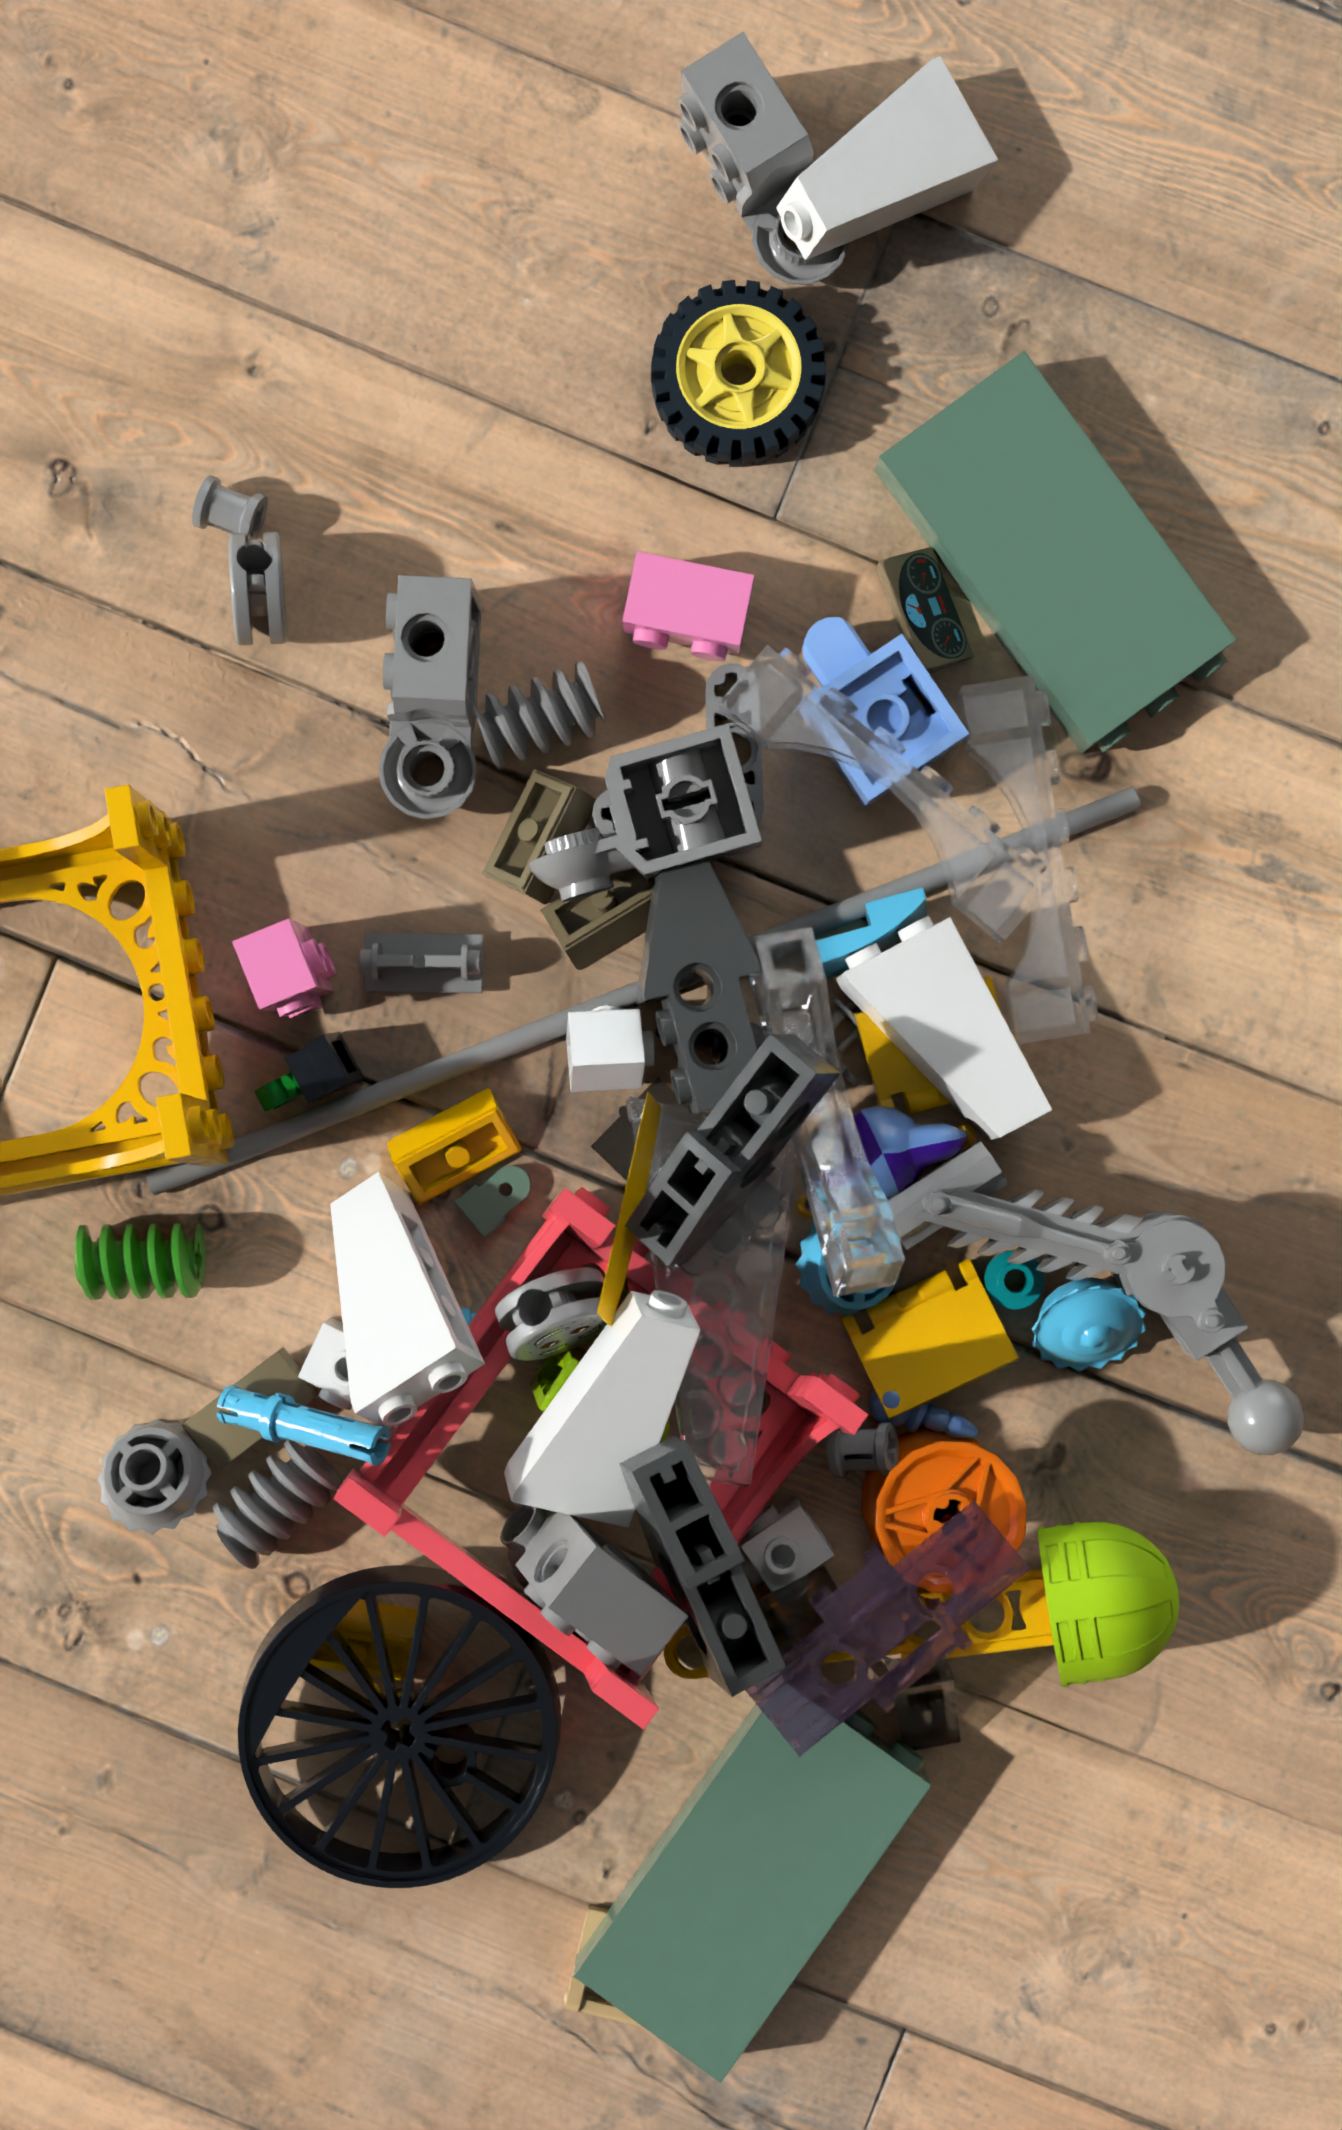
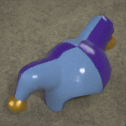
(901, 1148)

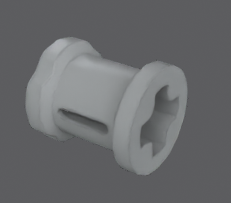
(228, 509)
(863, 1451)

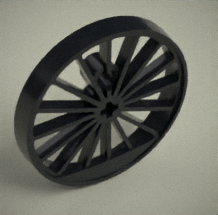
(286, 1657)

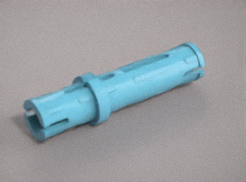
(283, 1419)

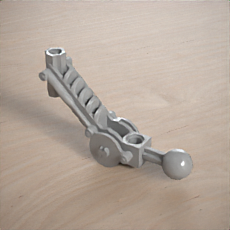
(1156, 1258)

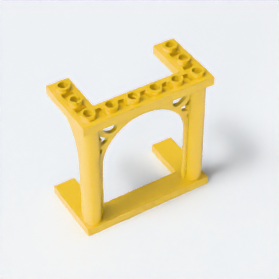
(186, 1127)

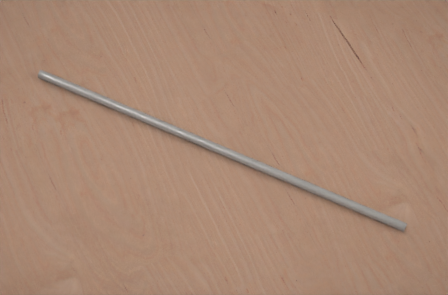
(556, 1024)

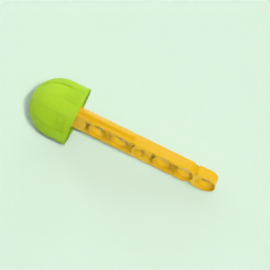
(1098, 1599)

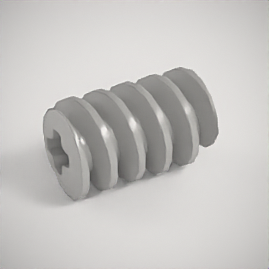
(539, 715)
(275, 1503)

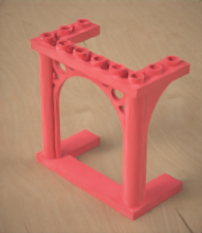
(577, 1234)

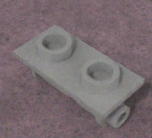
(422, 962)

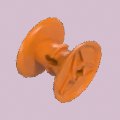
(927, 1477)

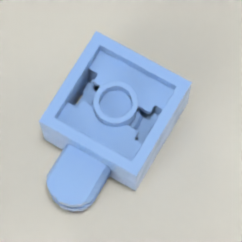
(884, 692)

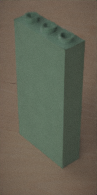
(1055, 554)
(749, 1883)

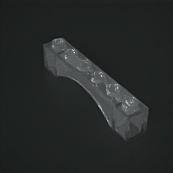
(790, 712)
(1007, 742)
(842, 1191)

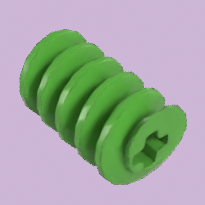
(140, 1264)

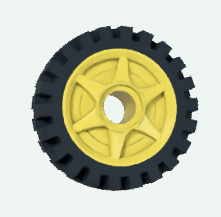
(745, 329)

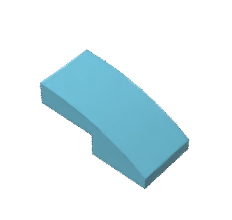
(884, 920)

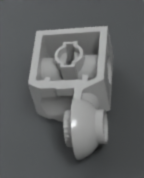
(754, 148)
(431, 694)
(669, 810)
(590, 1587)

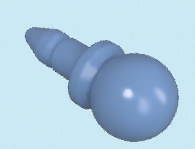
(926, 1415)

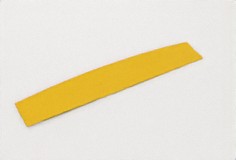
(633, 1194)

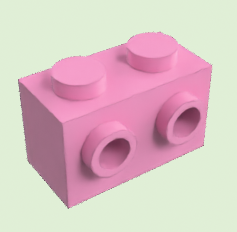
(687, 606)
(286, 968)

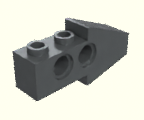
(698, 934)
(732, 1149)
(701, 1565)

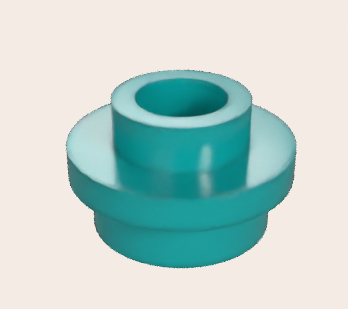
(996, 1289)

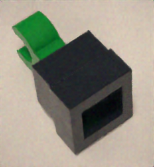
(315, 1072)

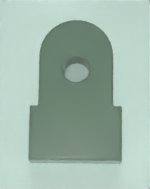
(487, 1205)

